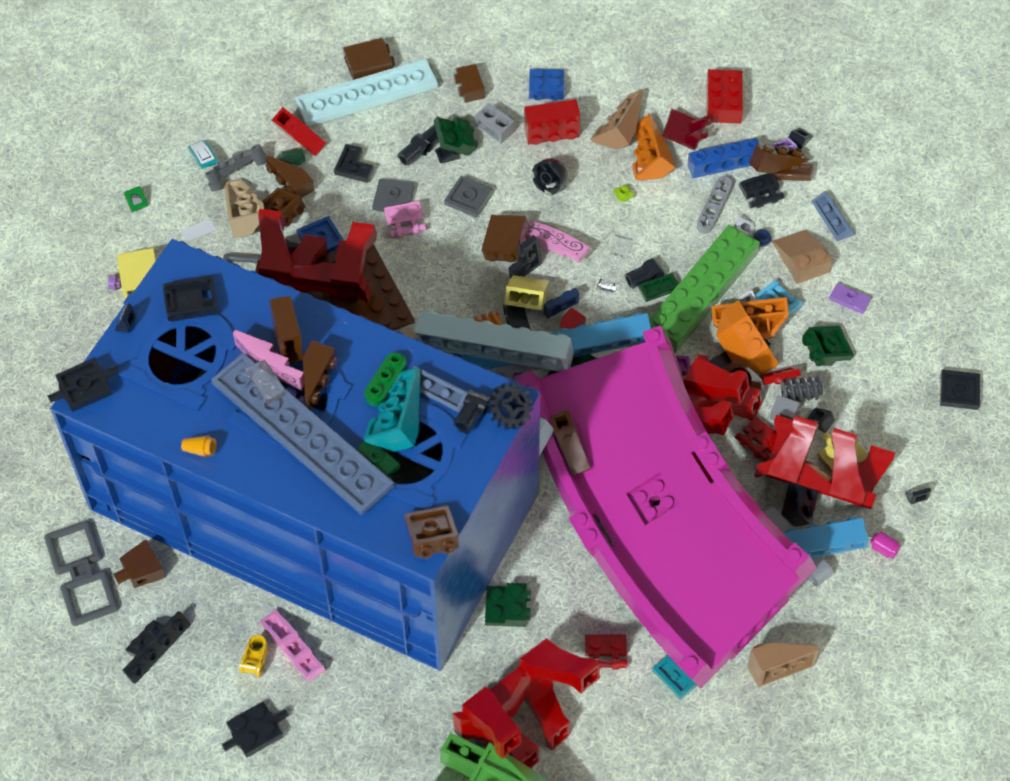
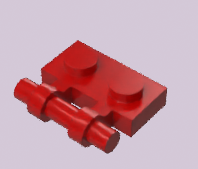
(762, 434)
(607, 645)

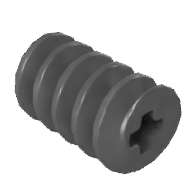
(802, 388)

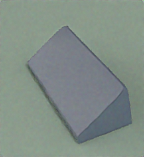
(832, 216)
(441, 391)

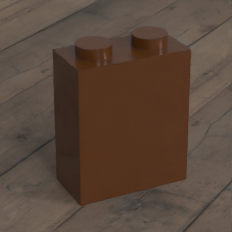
(368, 58)
(504, 238)
(286, 328)

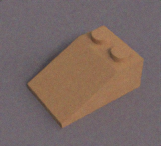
(803, 256)
(779, 660)

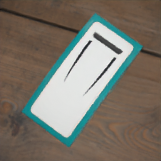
(202, 154)

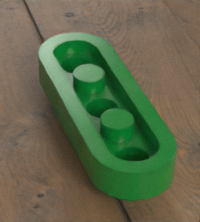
(381, 384)

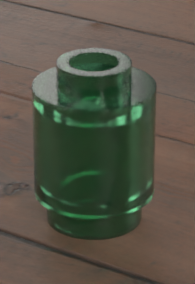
(293, 156)

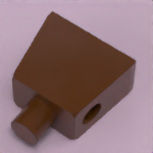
(140, 566)

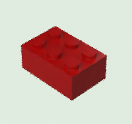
(724, 96)
(552, 122)

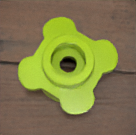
(623, 197)

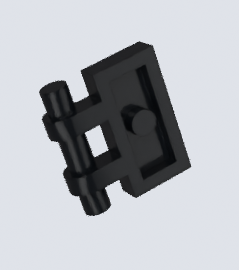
(761, 185)

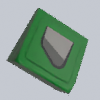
(135, 199)

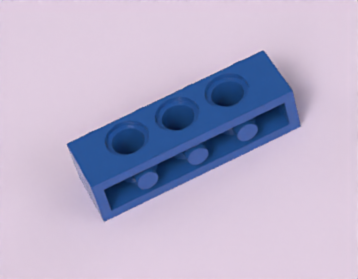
(721, 158)

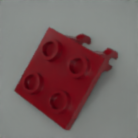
(685, 129)

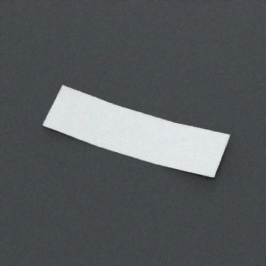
(198, 230)

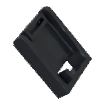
(186, 301)

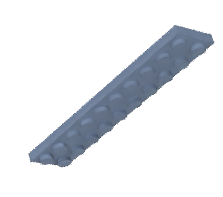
(306, 438)

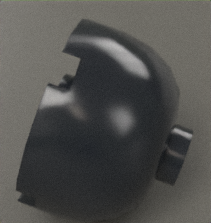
(550, 171)

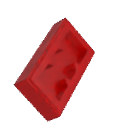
(776, 376)

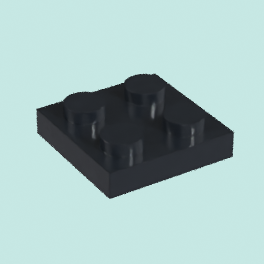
(960, 389)

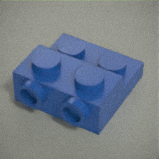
(546, 84)

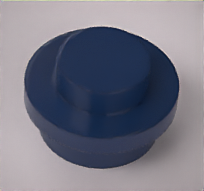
(763, 237)

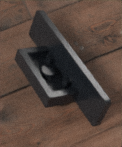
(152, 644)

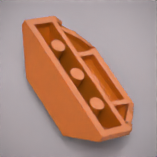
(765, 314)
(743, 340)

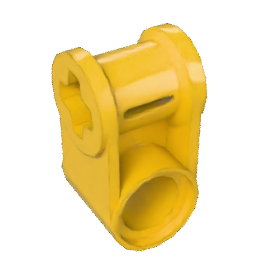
(254, 660)

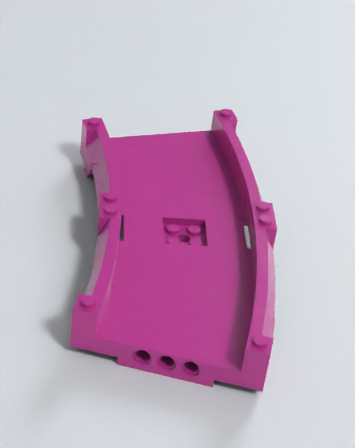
(704, 561)

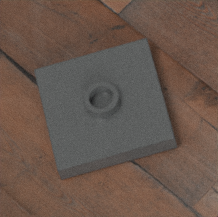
(392, 193)
(468, 196)

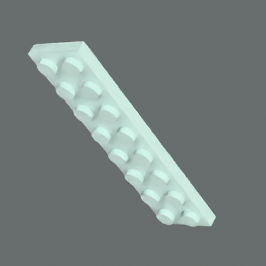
(366, 92)

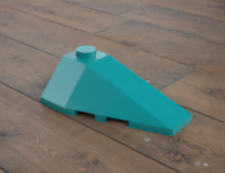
(398, 417)

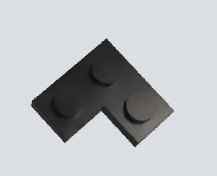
(350, 167)
(530, 258)

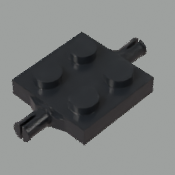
(83, 384)
(254, 729)

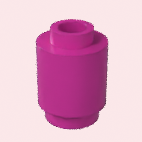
(885, 545)

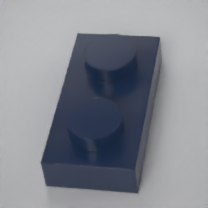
(561, 303)

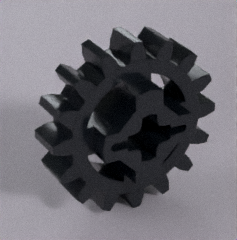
(505, 414)

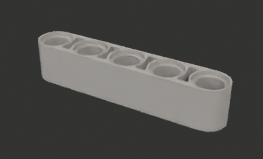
(823, 569)

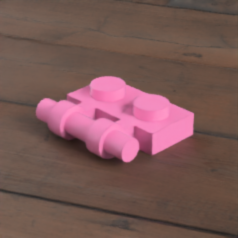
(404, 214)

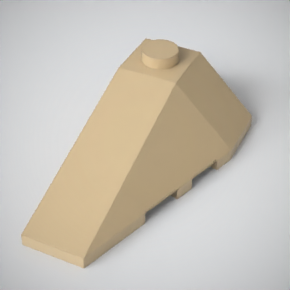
(242, 208)

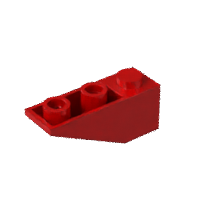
(298, 131)

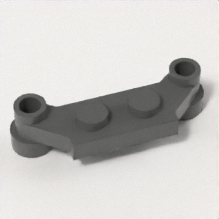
(227, 166)

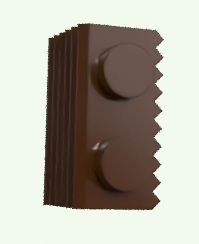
(470, 83)

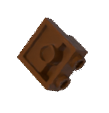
(285, 202)
(432, 532)

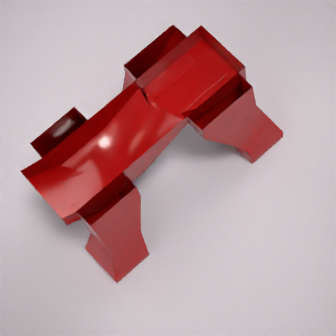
(340, 279)
(719, 397)
(848, 480)
(490, 711)

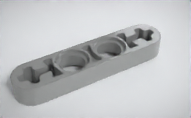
(715, 205)

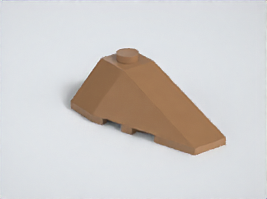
(621, 124)

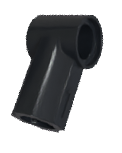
(648, 271)
(473, 408)

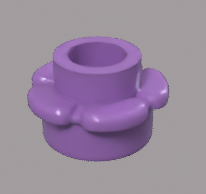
(114, 282)

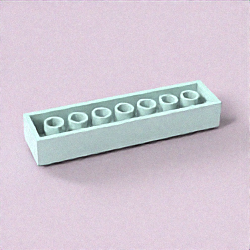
(495, 341)

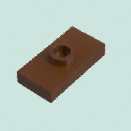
(800, 172)

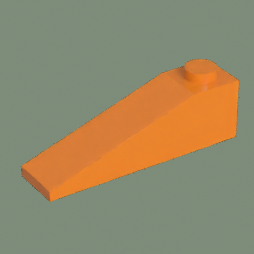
(652, 152)

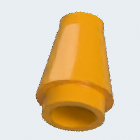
(201, 446)

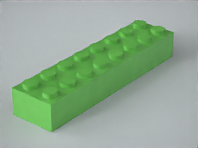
(704, 285)

